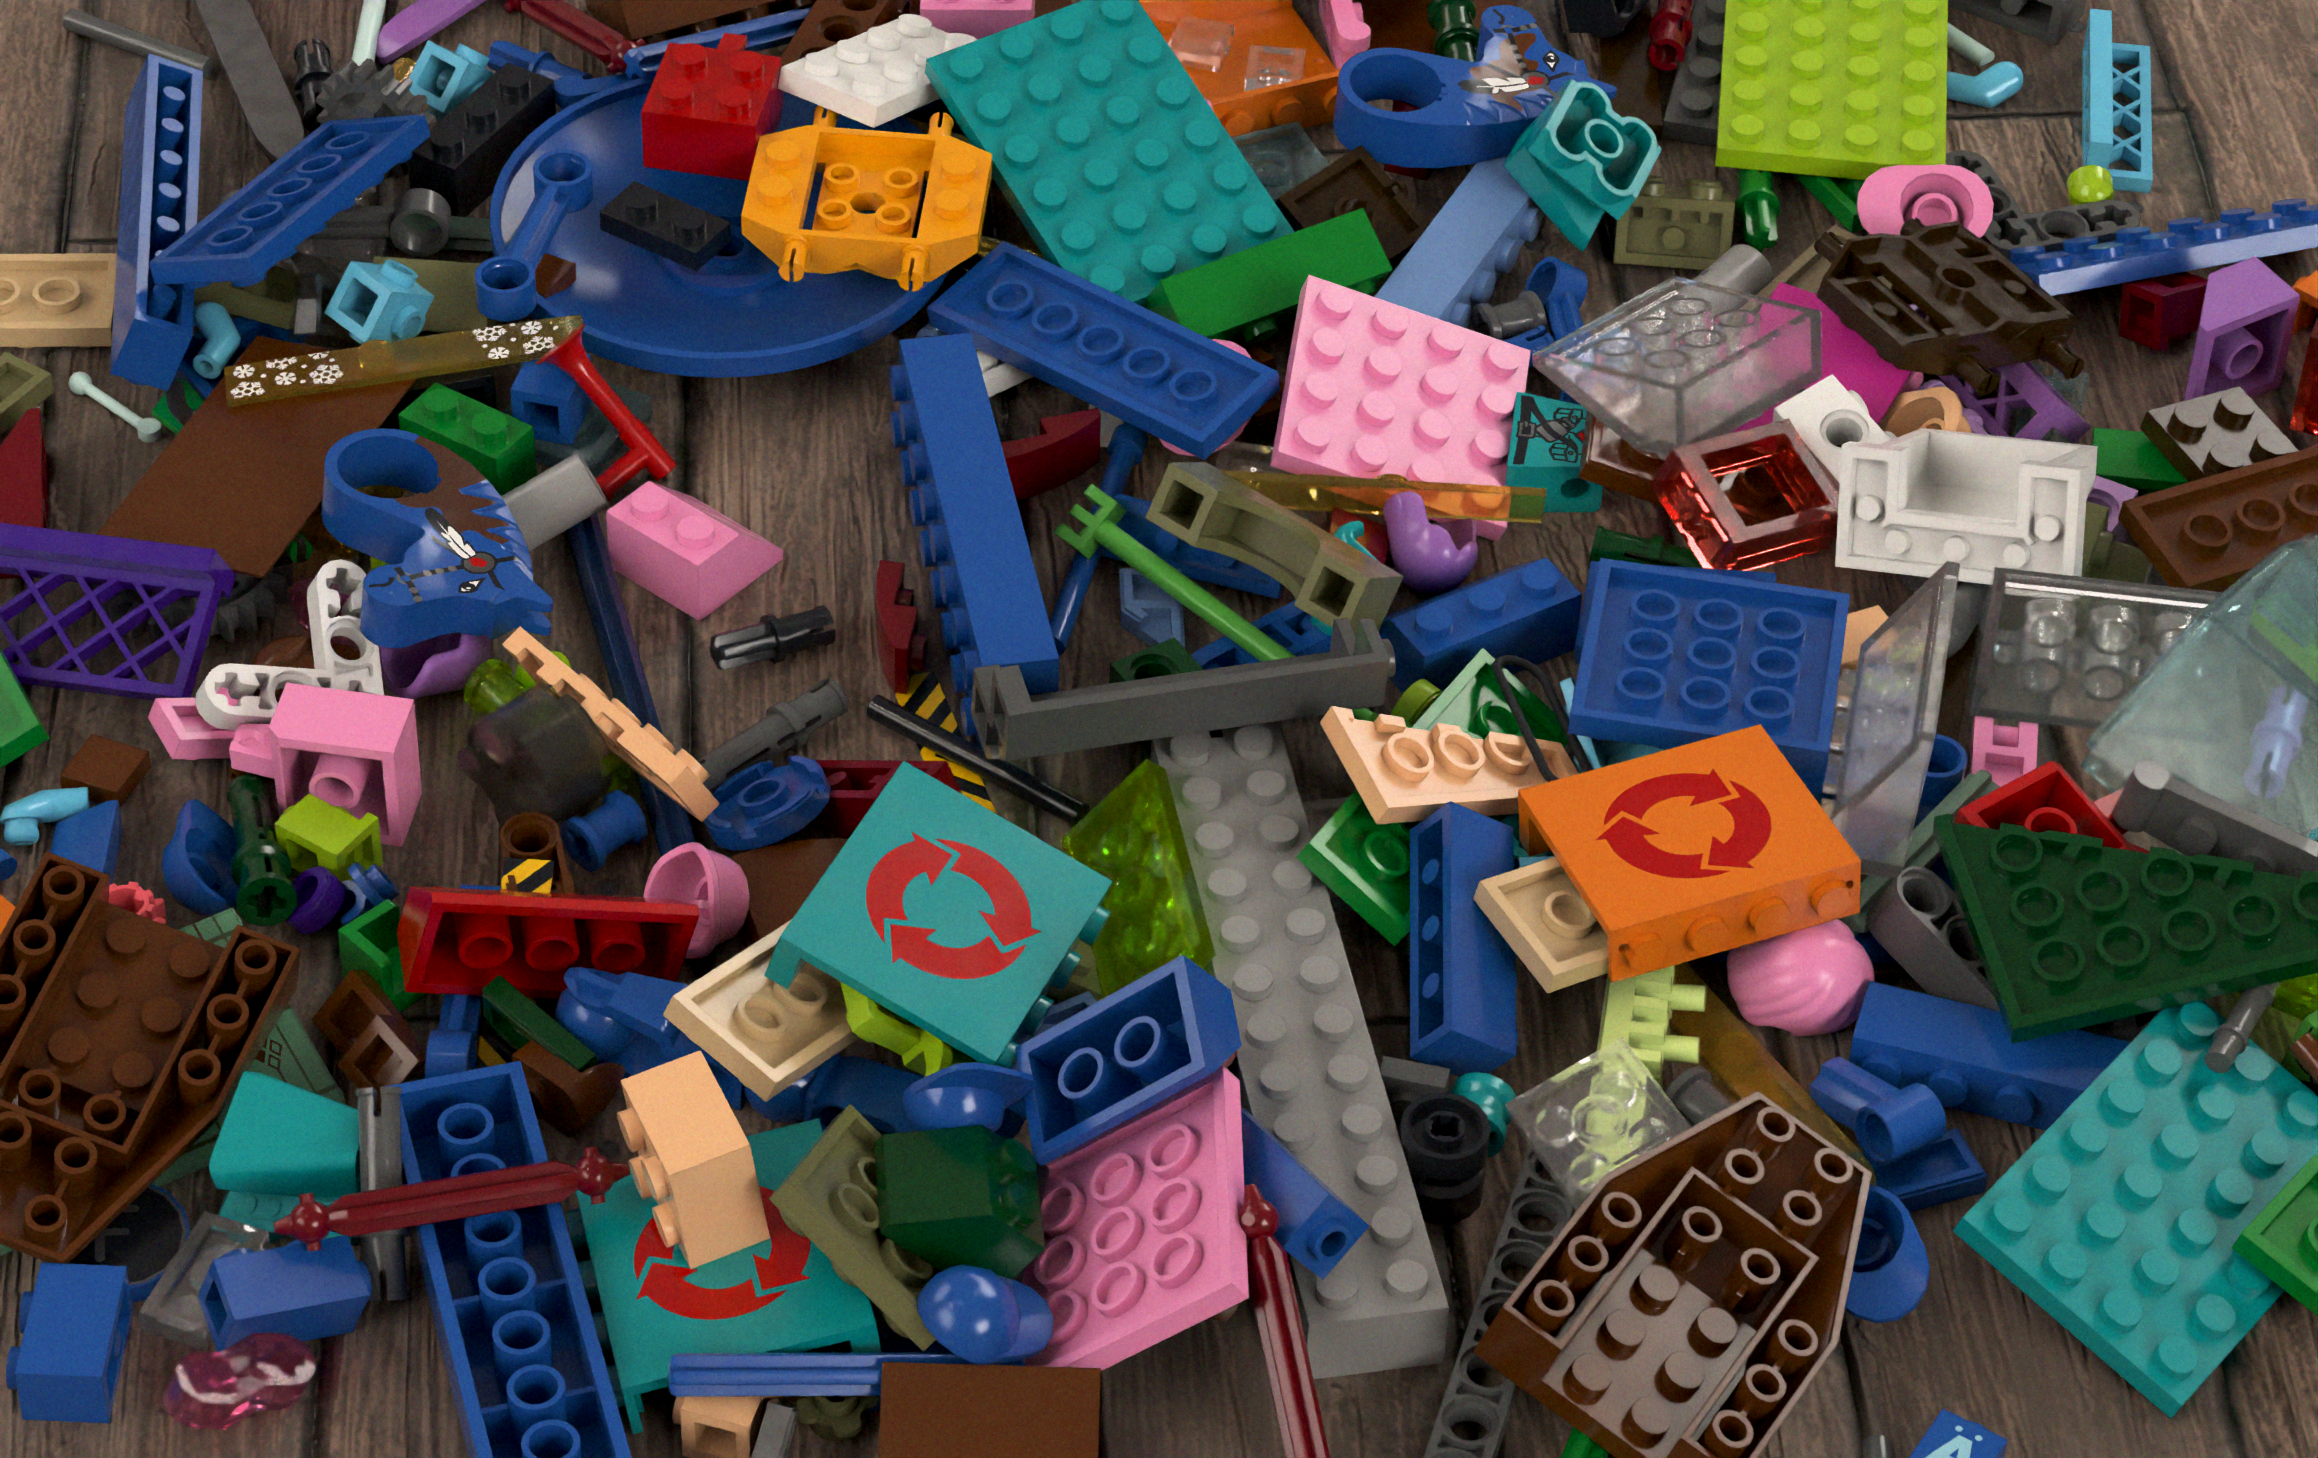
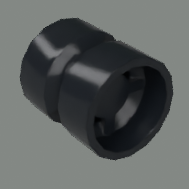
(1446, 1155)

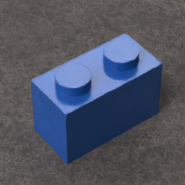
(71, 1343)

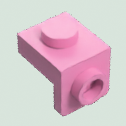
(186, 732)

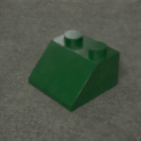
(960, 1198)

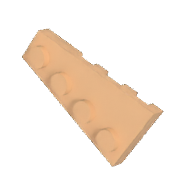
(641, 748)
(1415, 772)

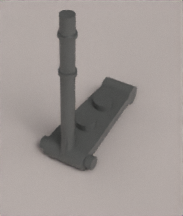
(2208, 825)

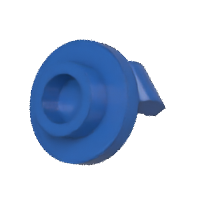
(365, 891)

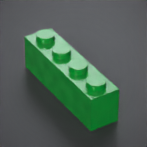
(1261, 286)

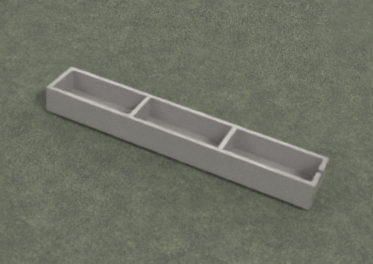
(1306, 1045)

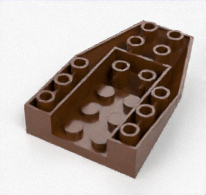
(114, 1051)
(1692, 1289)

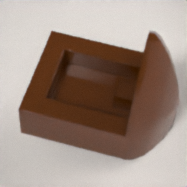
(562, 1093)

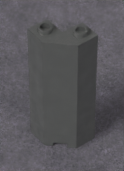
(1028, 726)

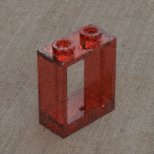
(1723, 541)

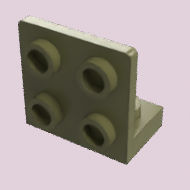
(1676, 225)

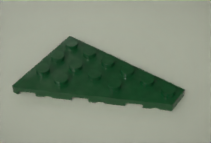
(2117, 933)

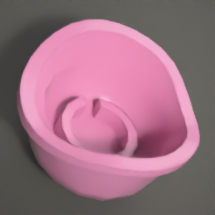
(707, 880)

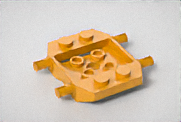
(867, 174)

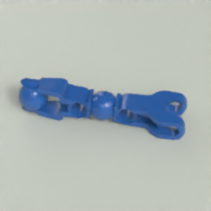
(626, 1025)

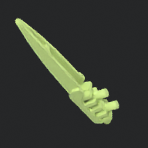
(1641, 1014)

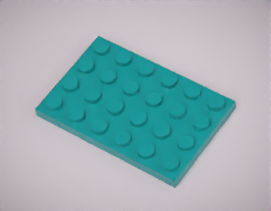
(1106, 146)
(2140, 1193)

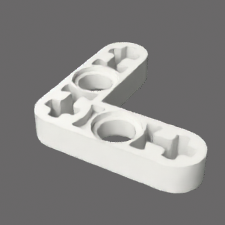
(330, 669)

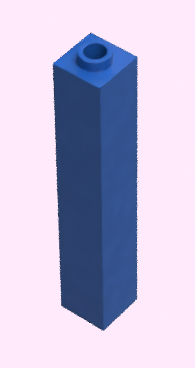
(1312, 1219)

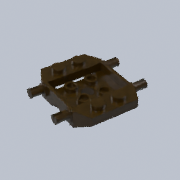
(1975, 298)

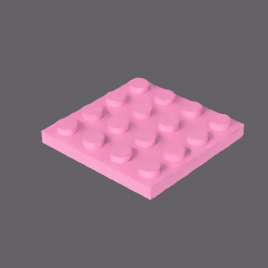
(1395, 395)
(1144, 1228)

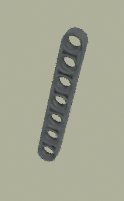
(1513, 1247)

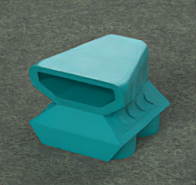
(1582, 160)
(281, 1146)

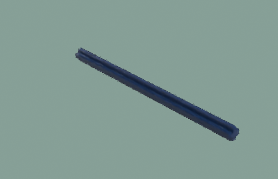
(623, 666)

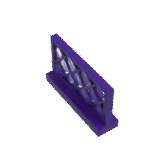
(113, 566)

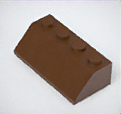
(664, 18)

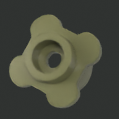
(835, 1416)

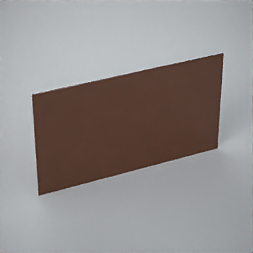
(249, 471)

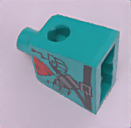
(1548, 453)

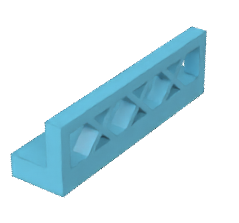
(2104, 114)

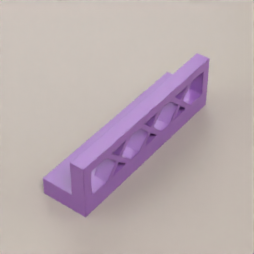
(2033, 392)

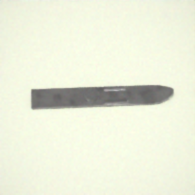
(252, 75)

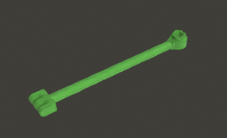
(1102, 530)

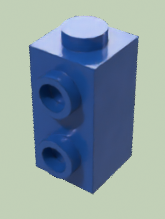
(285, 1292)

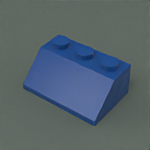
(1512, 612)
(1125, 1055)

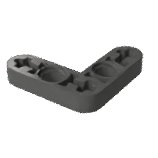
(2023, 230)

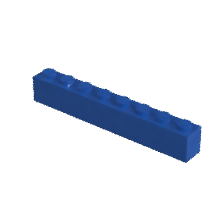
(155, 210)

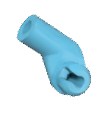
(1986, 88)
(220, 336)
(44, 806)

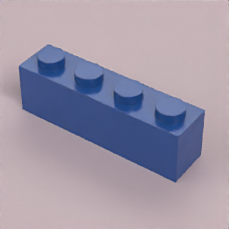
(1458, 959)
(1970, 1059)

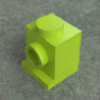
(328, 837)

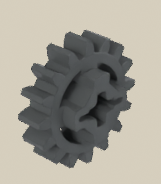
(367, 93)

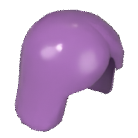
(1428, 554)
(433, 665)

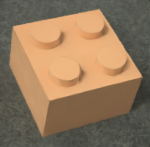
(692, 1160)

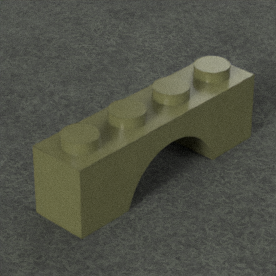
(1236, 521)

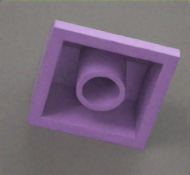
(2242, 331)

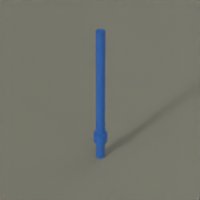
(1125, 451)

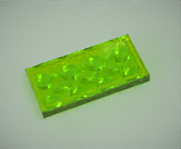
(1154, 892)

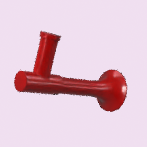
(643, 446)

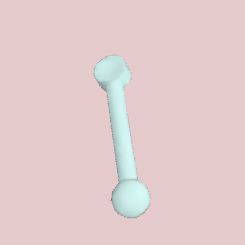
(148, 429)

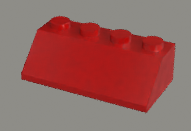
(470, 936)

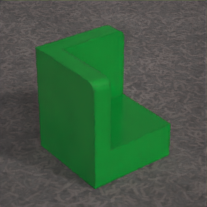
(373, 946)

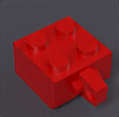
(711, 108)
(2045, 802)

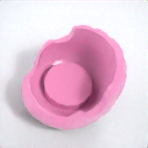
(1801, 979)

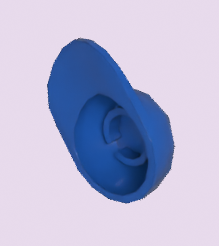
(199, 861)
(964, 1096)
(1889, 1262)
(985, 1315)

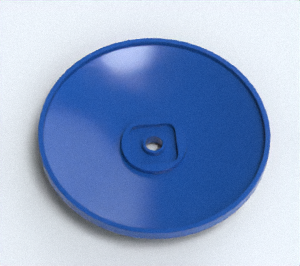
(673, 320)

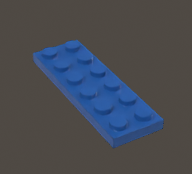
(289, 202)
(2181, 248)
(1105, 349)

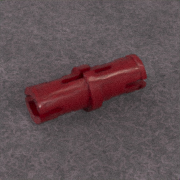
(1670, 33)

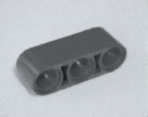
(1929, 937)

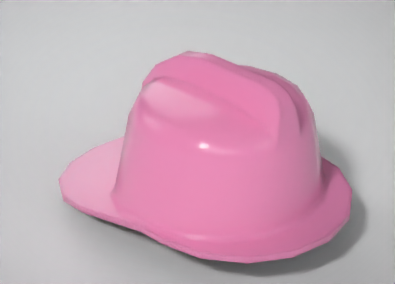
(1926, 192)

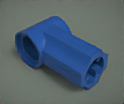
(1882, 1116)

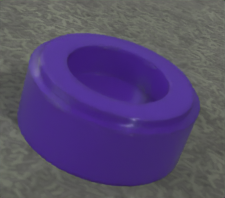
(318, 899)

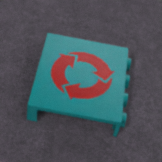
(947, 918)
(750, 1301)

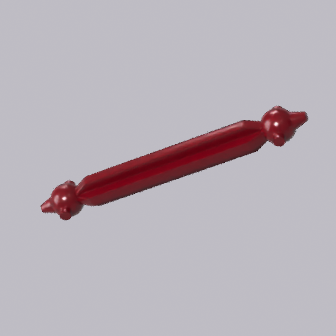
(578, 30)
(451, 1198)
(1281, 1330)

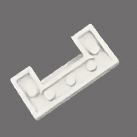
(1963, 502)

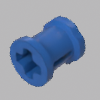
(604, 830)

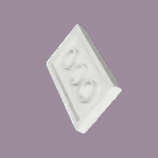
(873, 73)

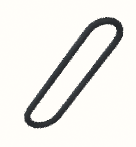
(1521, 721)

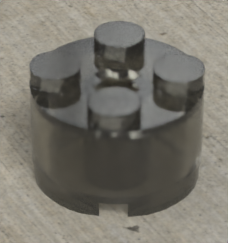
(537, 756)

